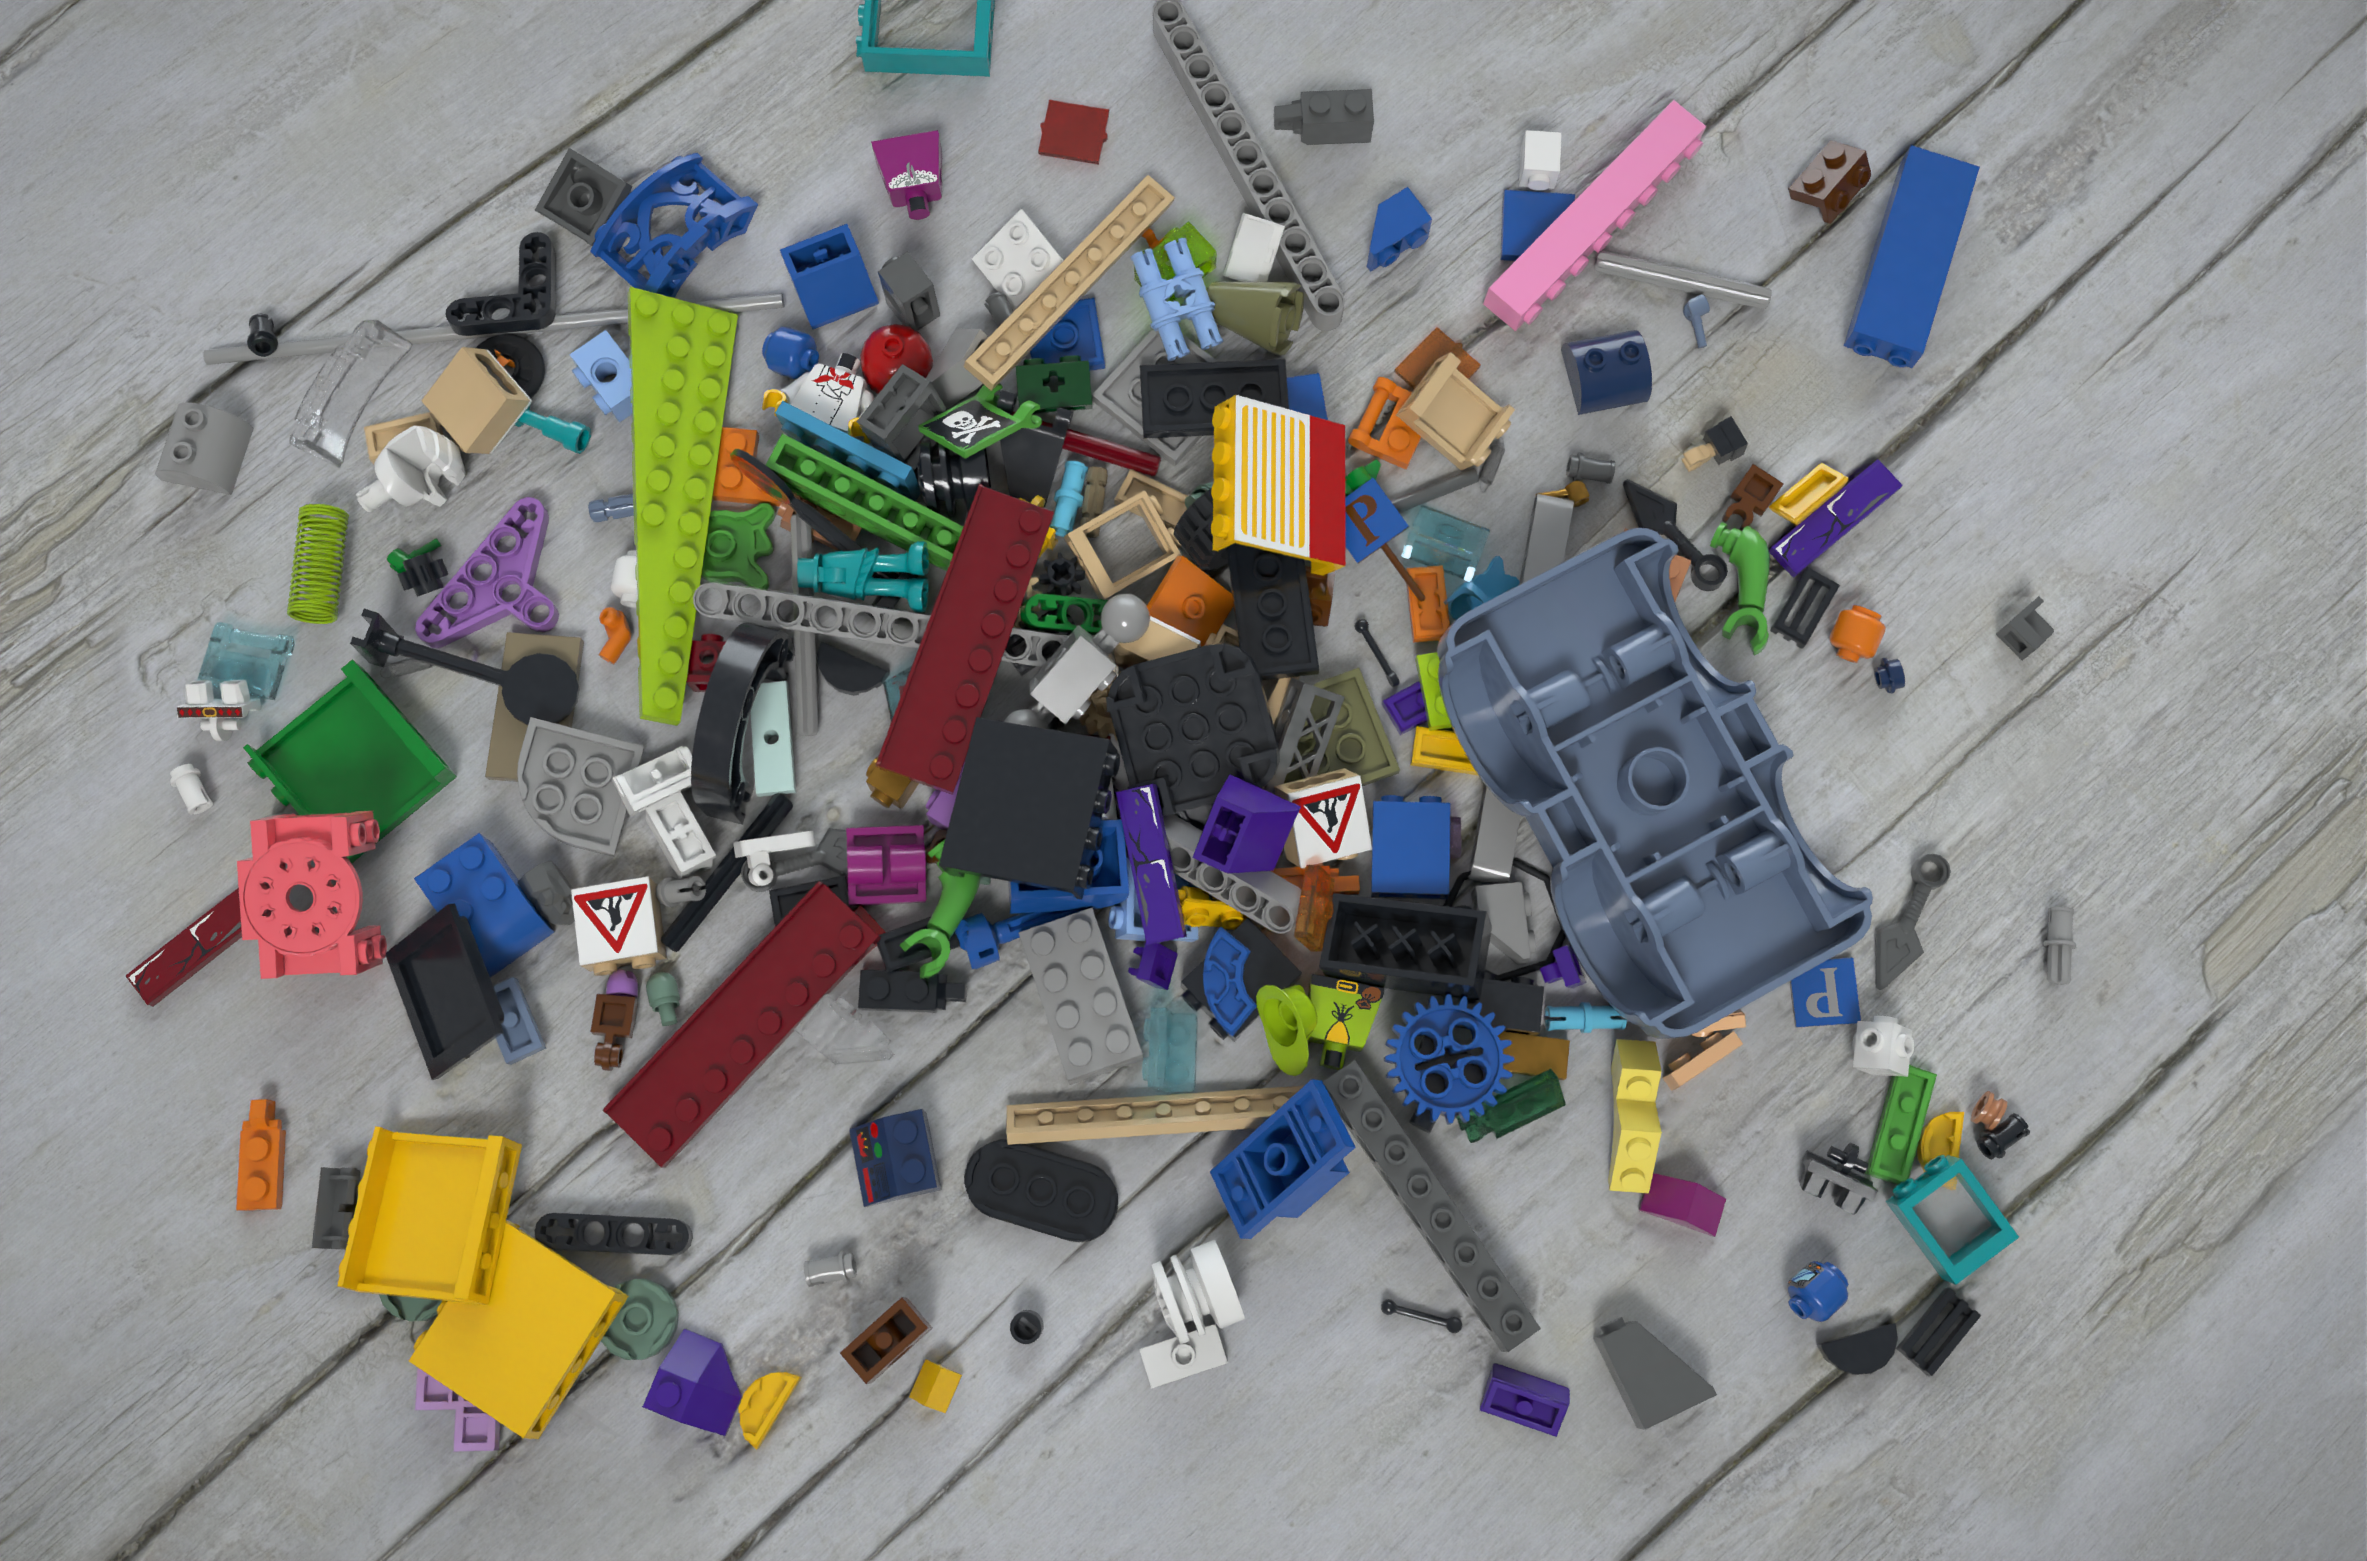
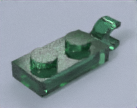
(1516, 1107)

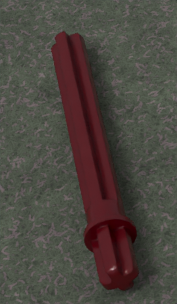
(1110, 452)

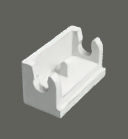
(655, 780)
(679, 836)

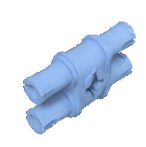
(1185, 284)

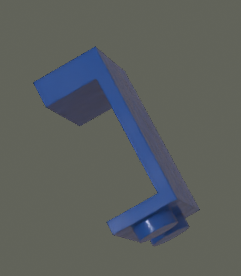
(1410, 848)

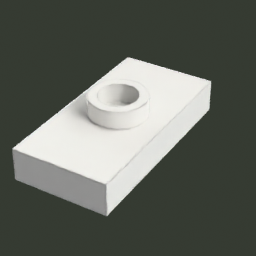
(1173, 1361)

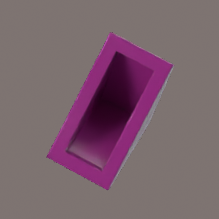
(1683, 1204)

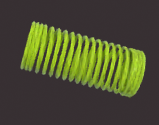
(317, 610)

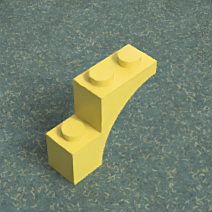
(1636, 1120)

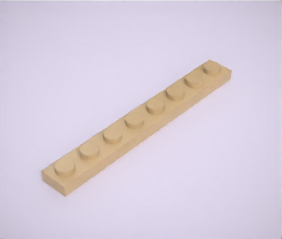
(1068, 283)
(1144, 1115)

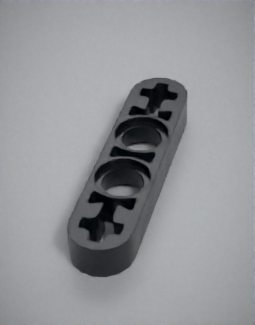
(613, 1238)

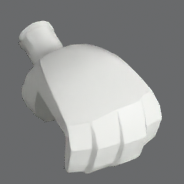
(411, 469)

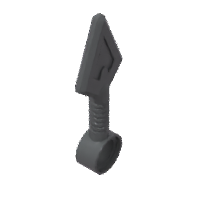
(830, 854)
(1898, 944)

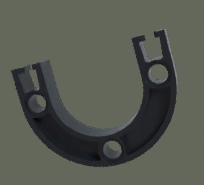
(716, 764)

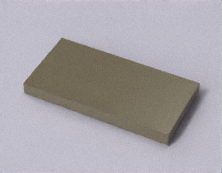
(508, 732)

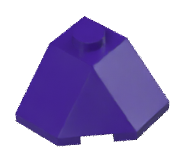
(695, 1385)

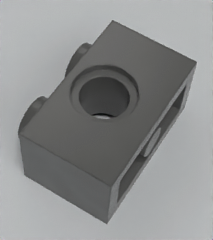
(909, 291)

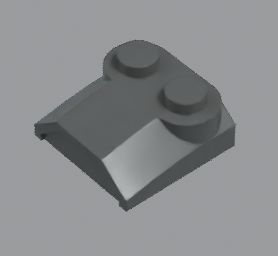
(582, 196)

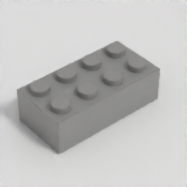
(1081, 996)

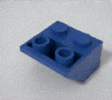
(829, 276)

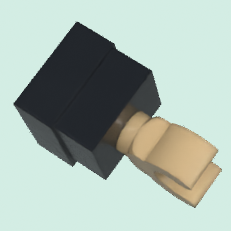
(1721, 442)

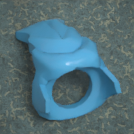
(1481, 589)

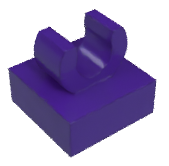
(1155, 965)
(1565, 968)

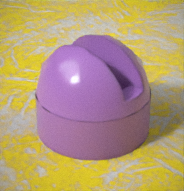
(622, 984)

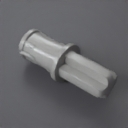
(2059, 945)

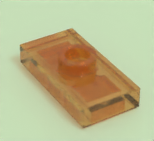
(1314, 907)

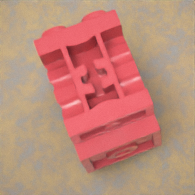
(287, 934)

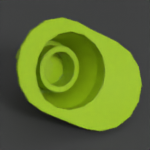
(1288, 1024)

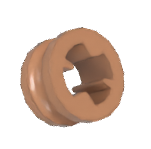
(1989, 1111)

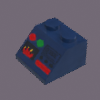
(895, 1158)

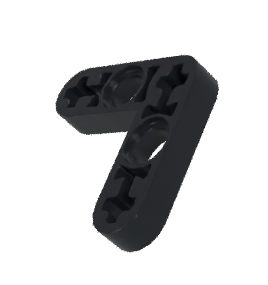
(520, 304)

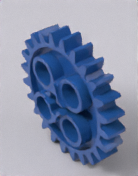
(1459, 1094)

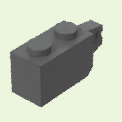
(1329, 117)

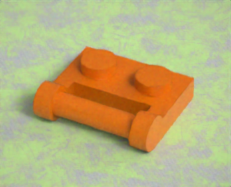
(1398, 439)

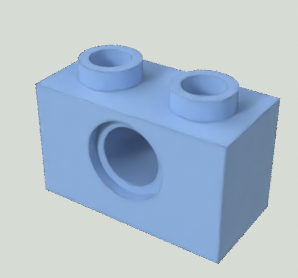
(595, 362)

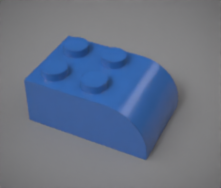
(1107, 888)
(490, 899)

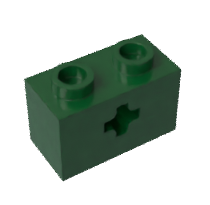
(1071, 396)

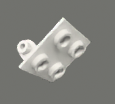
(1017, 259)

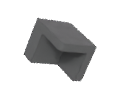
(2026, 631)

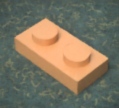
(1714, 1049)

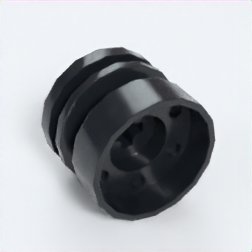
(950, 477)

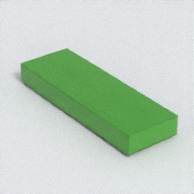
(1901, 1125)

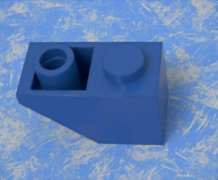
(1398, 225)

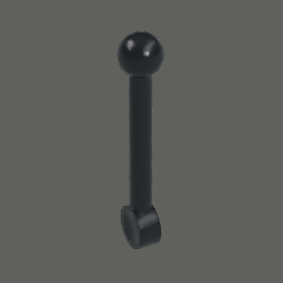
(1362, 626)
(1452, 1324)

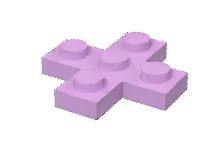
(473, 1427)

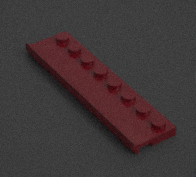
(965, 639)
(741, 1024)

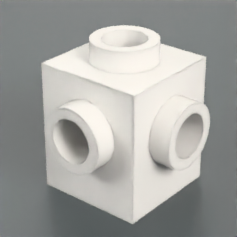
(1882, 1047)

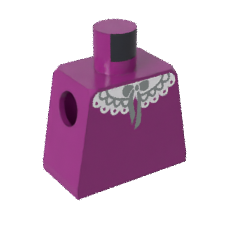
(911, 170)

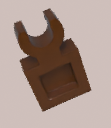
(1753, 495)

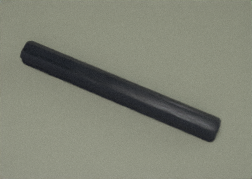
(724, 875)

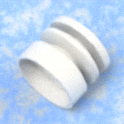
(1197, 1292)

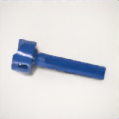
(984, 939)

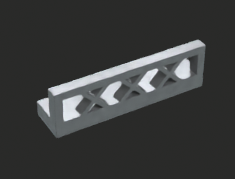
(1290, 727)

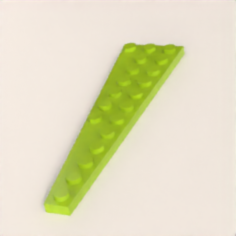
(678, 409)

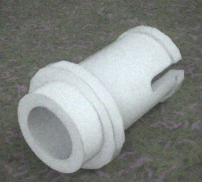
(190, 788)

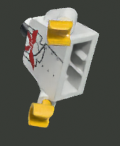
(829, 395)

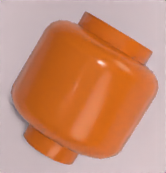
(1857, 633)

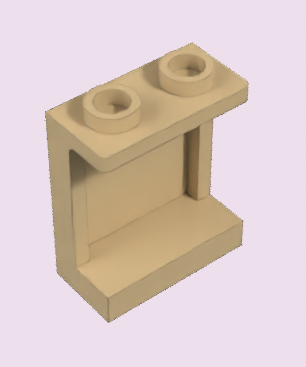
(1455, 414)

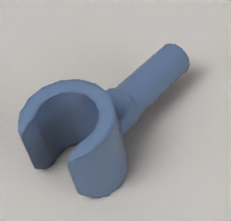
(1693, 311)

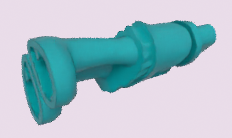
(851, 573)

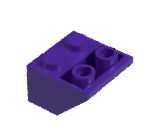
(1245, 829)

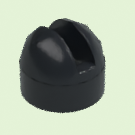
(1022, 1332)

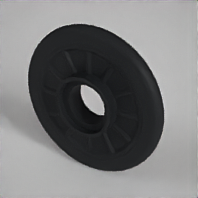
(528, 360)

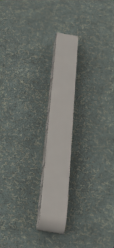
(1246, 147)
(846, 613)
(1496, 824)

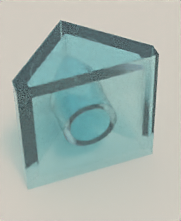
(1445, 541)

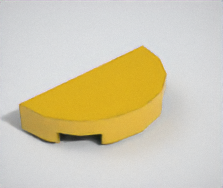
(1940, 1137)
(764, 1403)

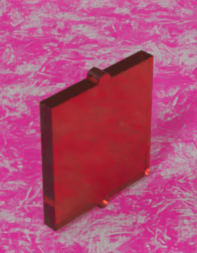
(1073, 132)

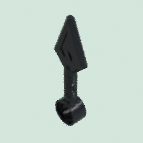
(1659, 515)

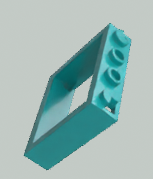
(925, 60)

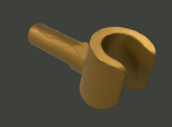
(1574, 491)

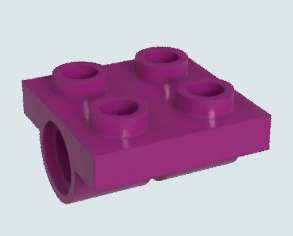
(886, 865)

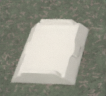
(1253, 249)

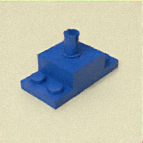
(1285, 1162)

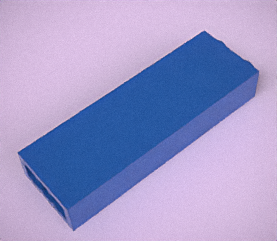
(1911, 257)

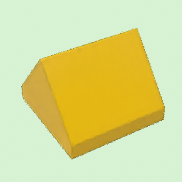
(935, 1386)

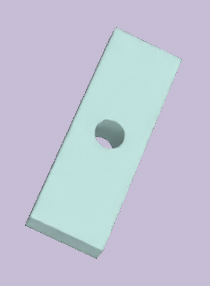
(774, 761)

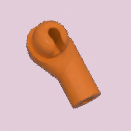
(618, 634)

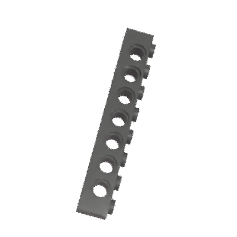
(1430, 1208)

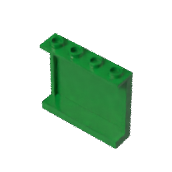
(352, 756)

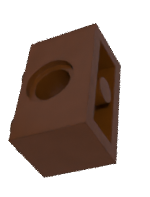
(886, 1340)

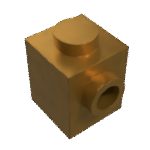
(889, 787)

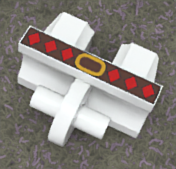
(234, 704)

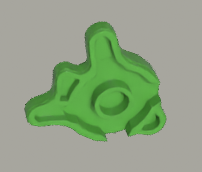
(736, 543)

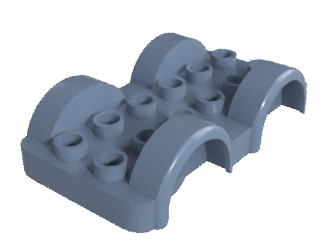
(1643, 789)

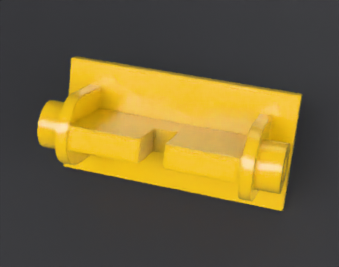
(1201, 911)

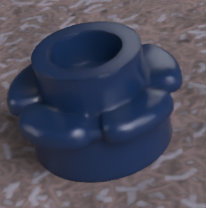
(1889, 675)

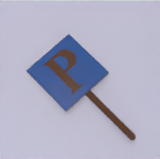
(1372, 524)

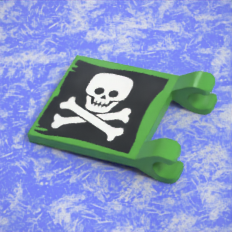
(978, 423)

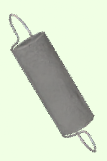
(1492, 464)
(406, 667)

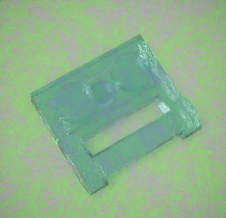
(260, 673)

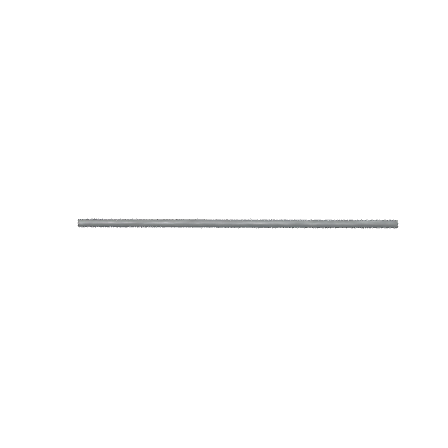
(442, 334)

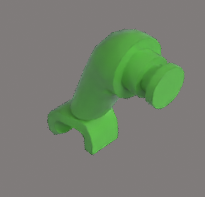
(1752, 559)
(951, 908)

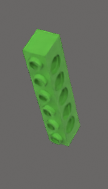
(863, 501)

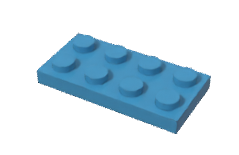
(848, 451)

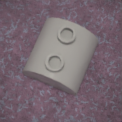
(204, 448)

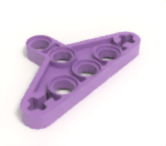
(485, 597)

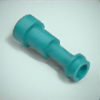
(572, 435)

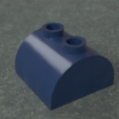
(1608, 371)

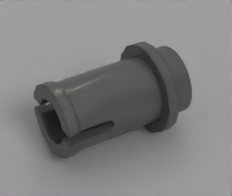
(998, 307)
(1590, 468)

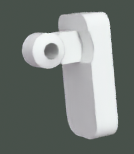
(758, 852)

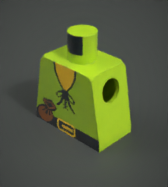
(1343, 1016)

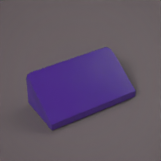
(1525, 1399)

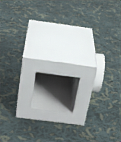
(1540, 160)

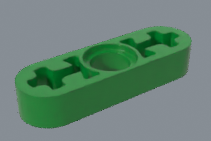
(1050, 602)

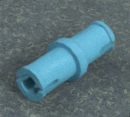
(1069, 497)
(1583, 1017)

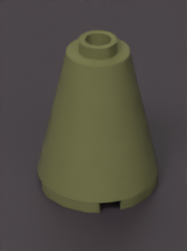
(1259, 311)

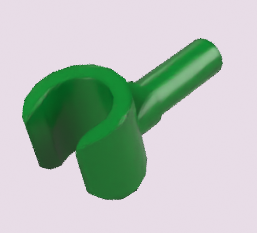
(397, 556)

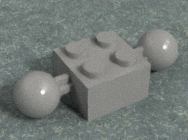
(1083, 664)

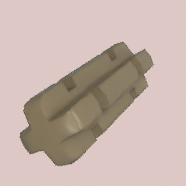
(1094, 497)

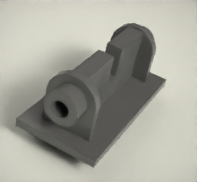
(335, 1207)

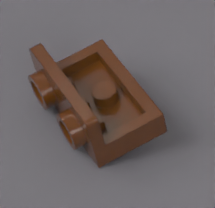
(1832, 179)

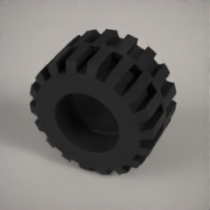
(1195, 534)

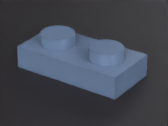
(521, 1033)

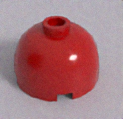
(889, 349)

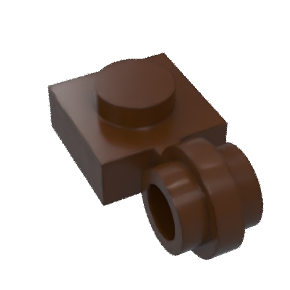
(612, 1018)

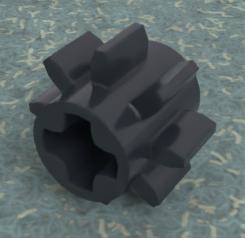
(1062, 567)
(423, 574)

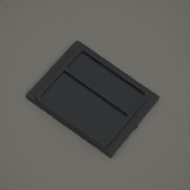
(446, 990)

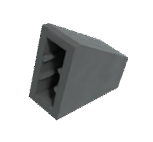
(1649, 1374)

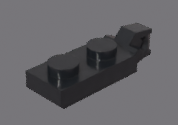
(907, 992)

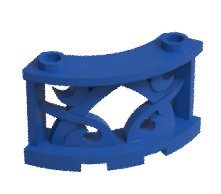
(672, 187)

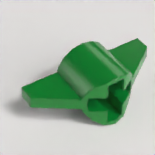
(1360, 476)

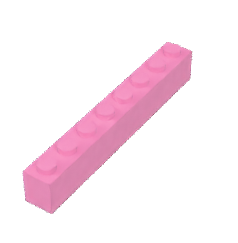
(1594, 215)

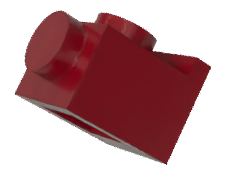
(698, 672)

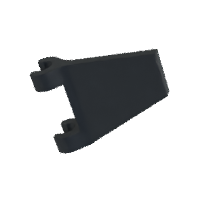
(1032, 454)

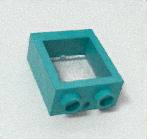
(1951, 1218)

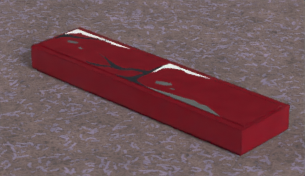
(188, 951)

